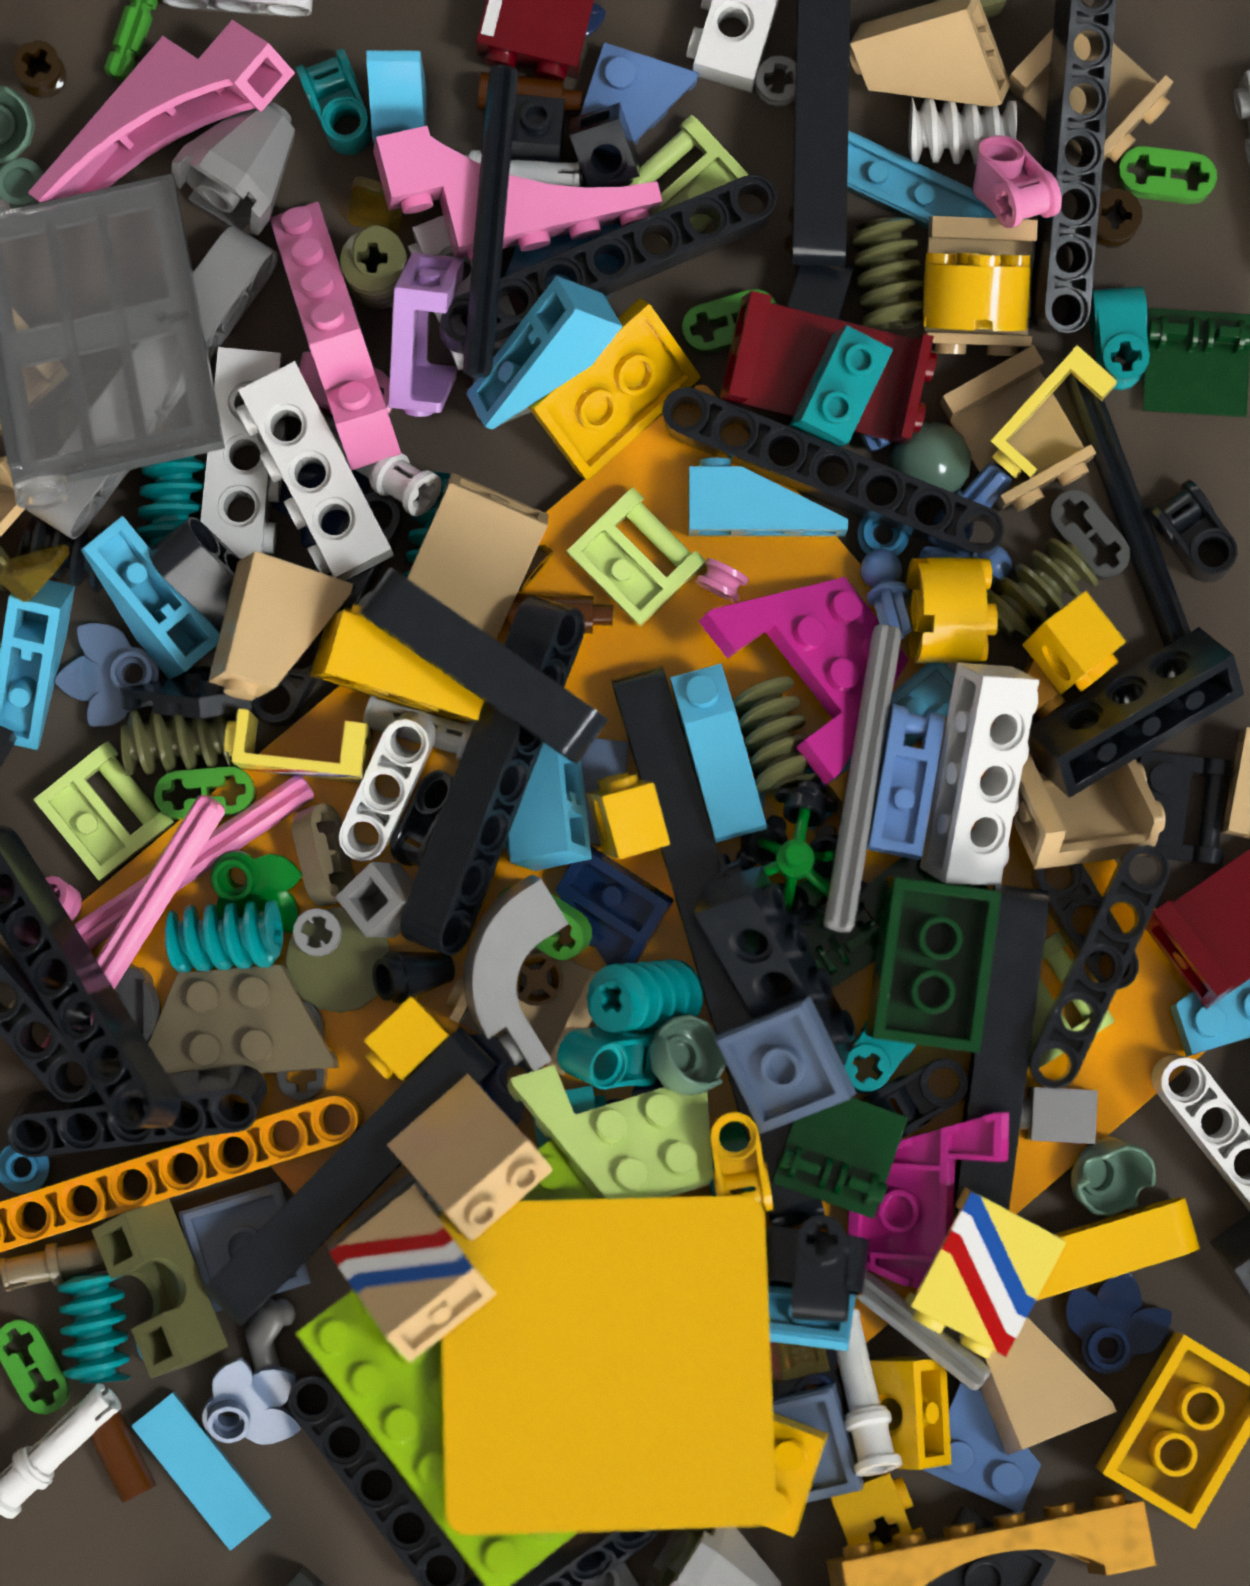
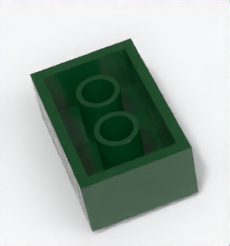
(933, 964)

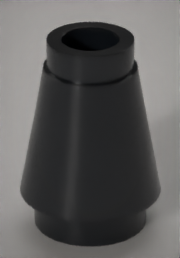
(410, 974)

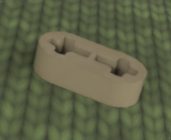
(321, 859)

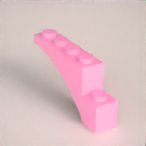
(162, 102)
(421, 170)
(334, 336)

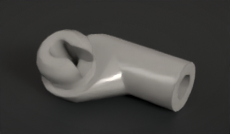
(265, 1328)

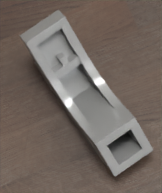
(493, 960)

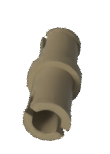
(51, 1264)

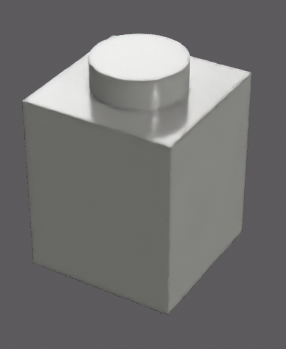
(377, 898)
(1060, 1115)

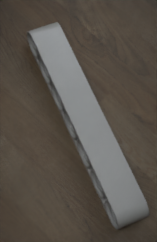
(225, 289)

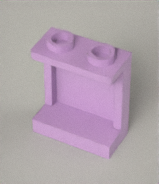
(423, 287)

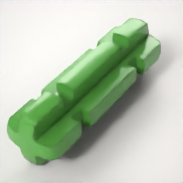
(129, 38)

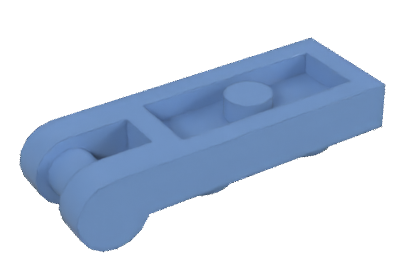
(905, 783)

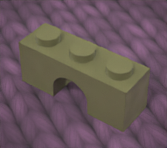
(154, 1249)

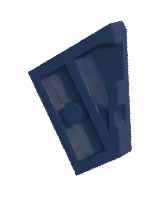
(617, 905)

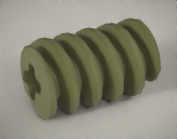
(359, 263)
(886, 274)
(1039, 586)
(771, 735)
(172, 740)

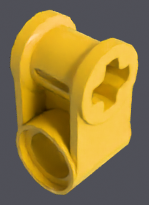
(741, 1168)

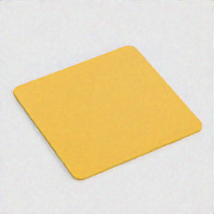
(612, 1370)

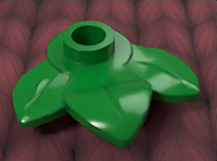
(266, 879)

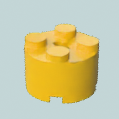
(976, 291)
(950, 609)

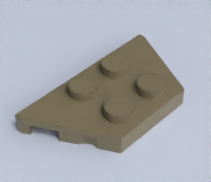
(238, 1020)

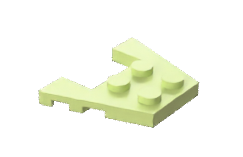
(627, 1148)

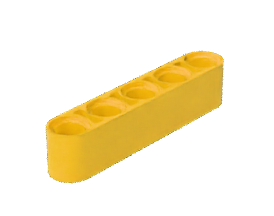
(1122, 1245)

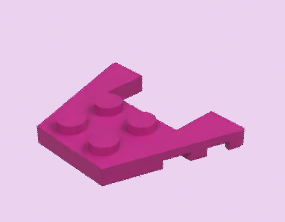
(826, 640)
(921, 1196)

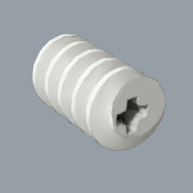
(956, 130)

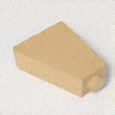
(932, 54)
(270, 622)
(1038, 1391)

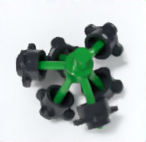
(794, 859)

